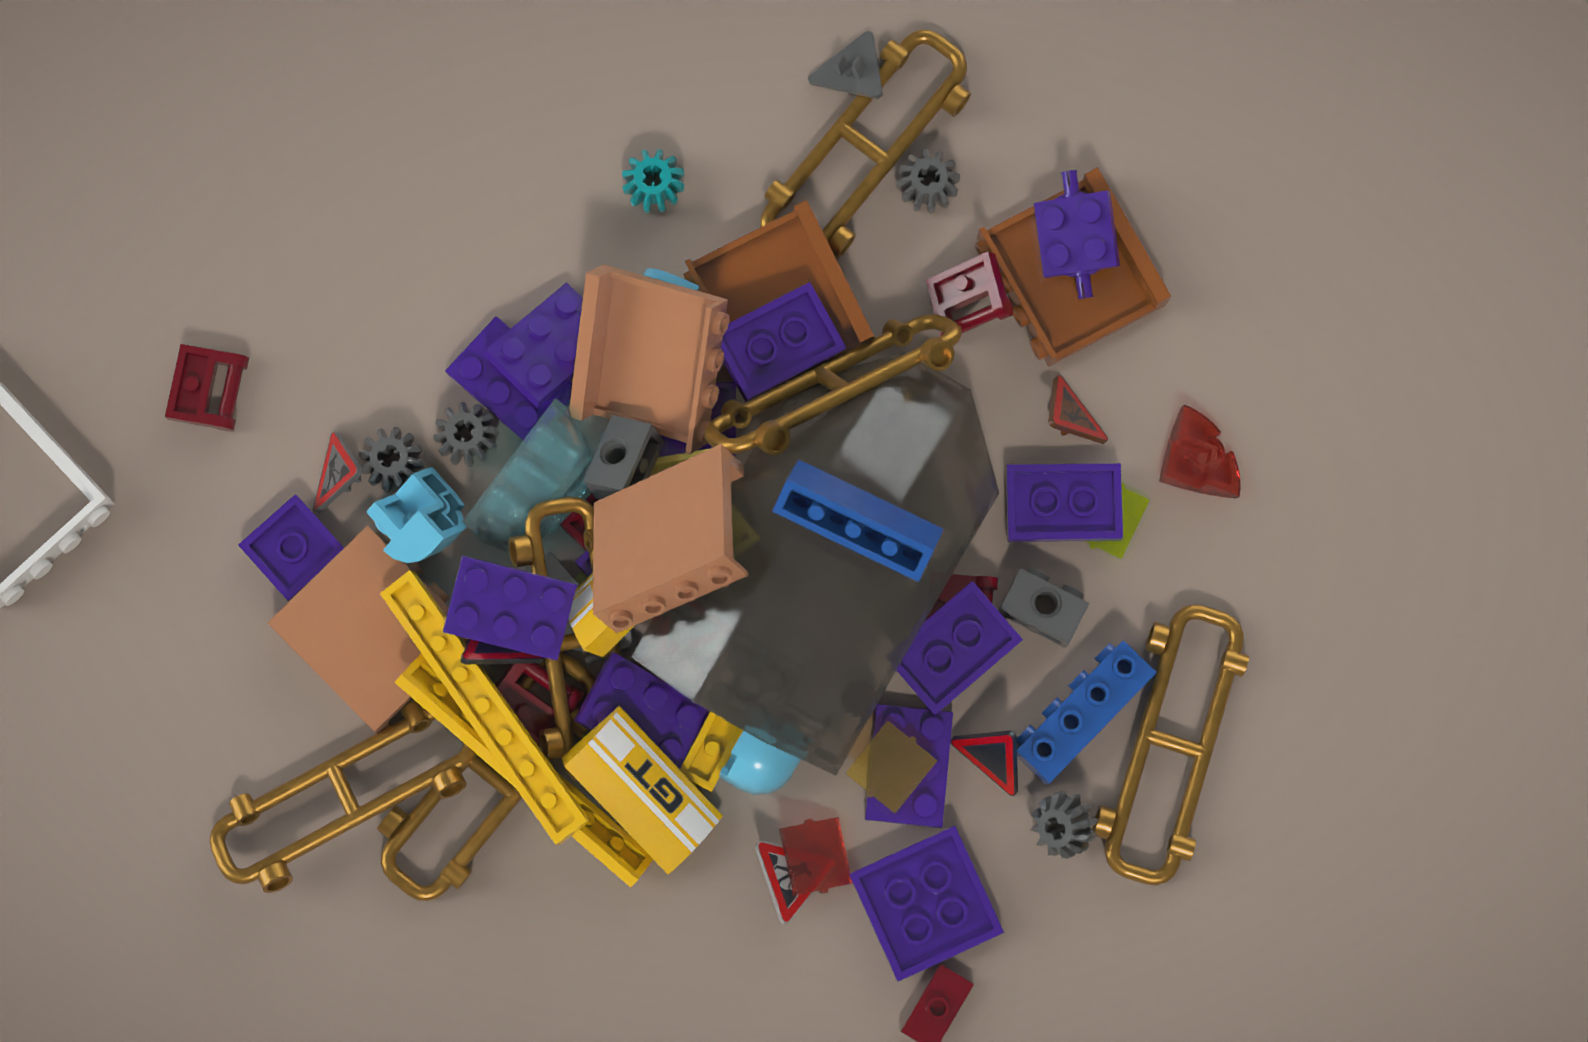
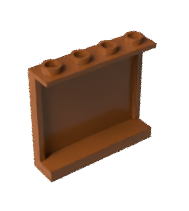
(777, 262)
(1050, 305)

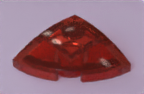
(1198, 459)

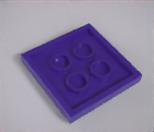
(926, 903)

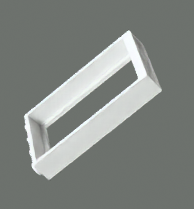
(69, 535)

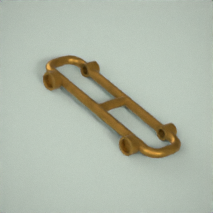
(949, 97)
(774, 435)
(529, 551)
(1113, 822)
(400, 826)
(273, 870)

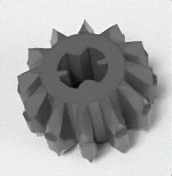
(918, 171)
(480, 433)
(383, 449)
(1060, 811)

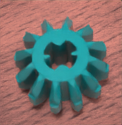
(637, 182)

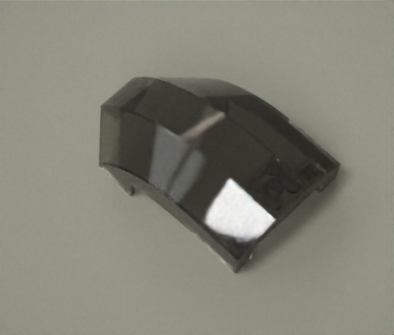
(814, 626)

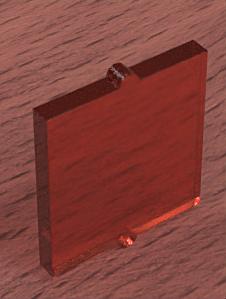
(815, 856)

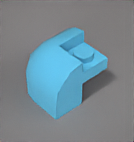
(419, 517)
(758, 766)

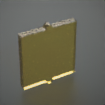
(891, 767)

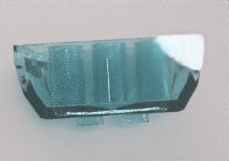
(542, 468)

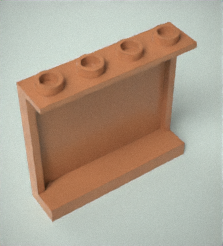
(648, 353)
(665, 540)
(350, 631)

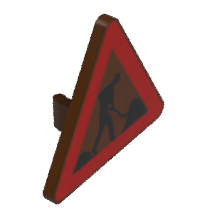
(1070, 414)

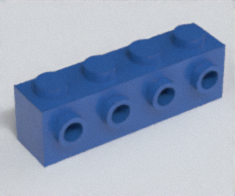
(858, 520)
(1084, 712)

